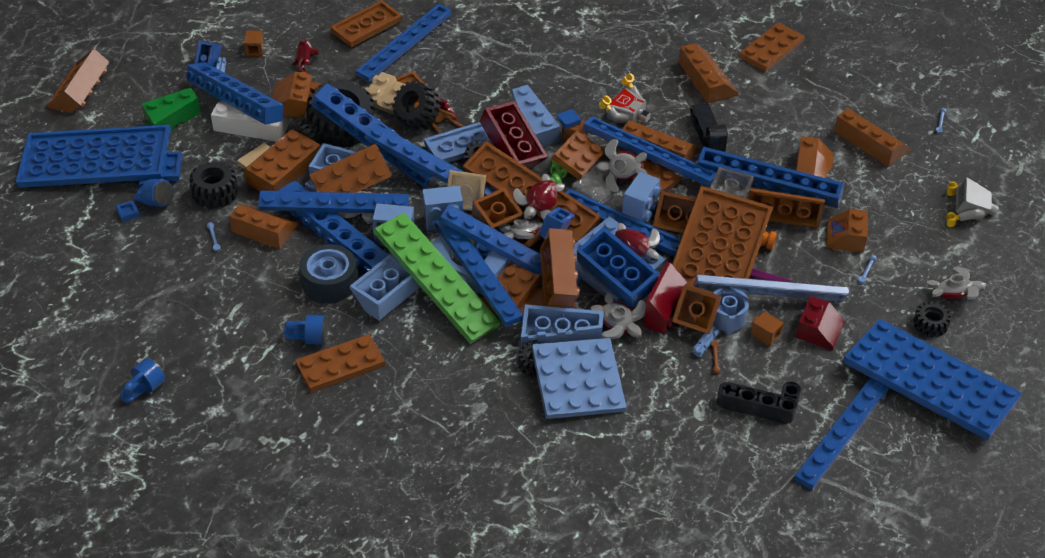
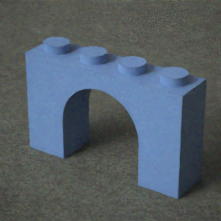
(495, 261)

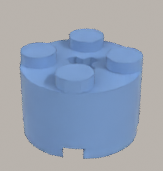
(732, 310)

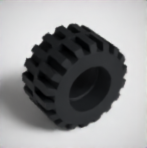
(427, 107)
(213, 184)

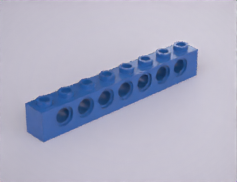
(235, 93)
(352, 123)
(775, 177)
(339, 232)

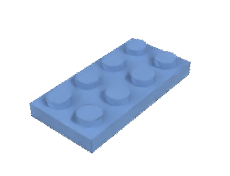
(452, 144)

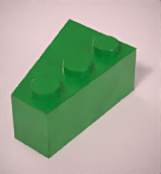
(171, 109)

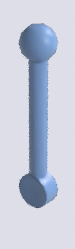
(939, 130)
(216, 248)
(861, 280)

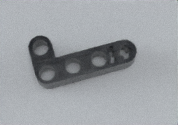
(709, 132)
(759, 402)

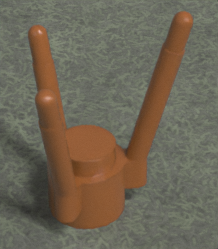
(442, 115)

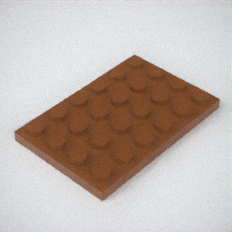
(721, 236)

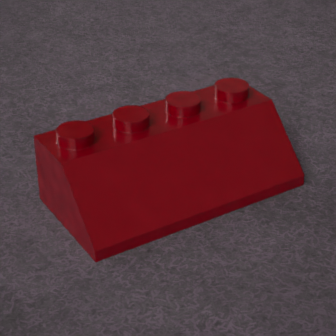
(512, 134)

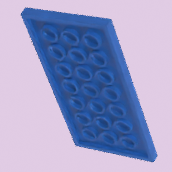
(94, 156)
(933, 378)

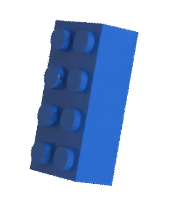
(617, 267)

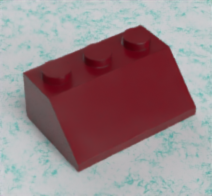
(664, 300)

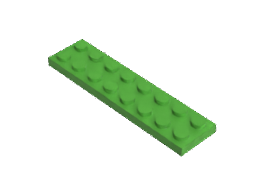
(437, 278)

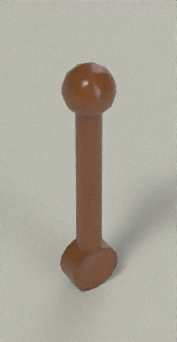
(714, 345)

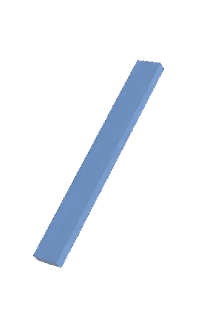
(772, 288)

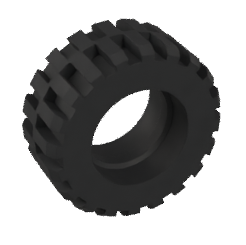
(329, 130)

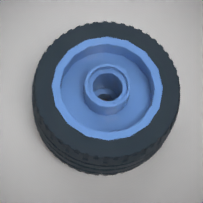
(328, 273)

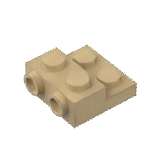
(383, 91)

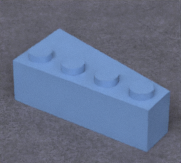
(536, 114)
(560, 324)

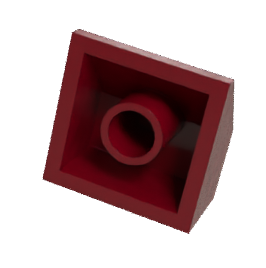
(820, 323)

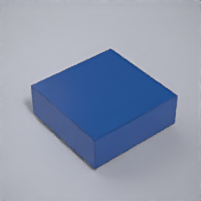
(568, 119)
(127, 211)

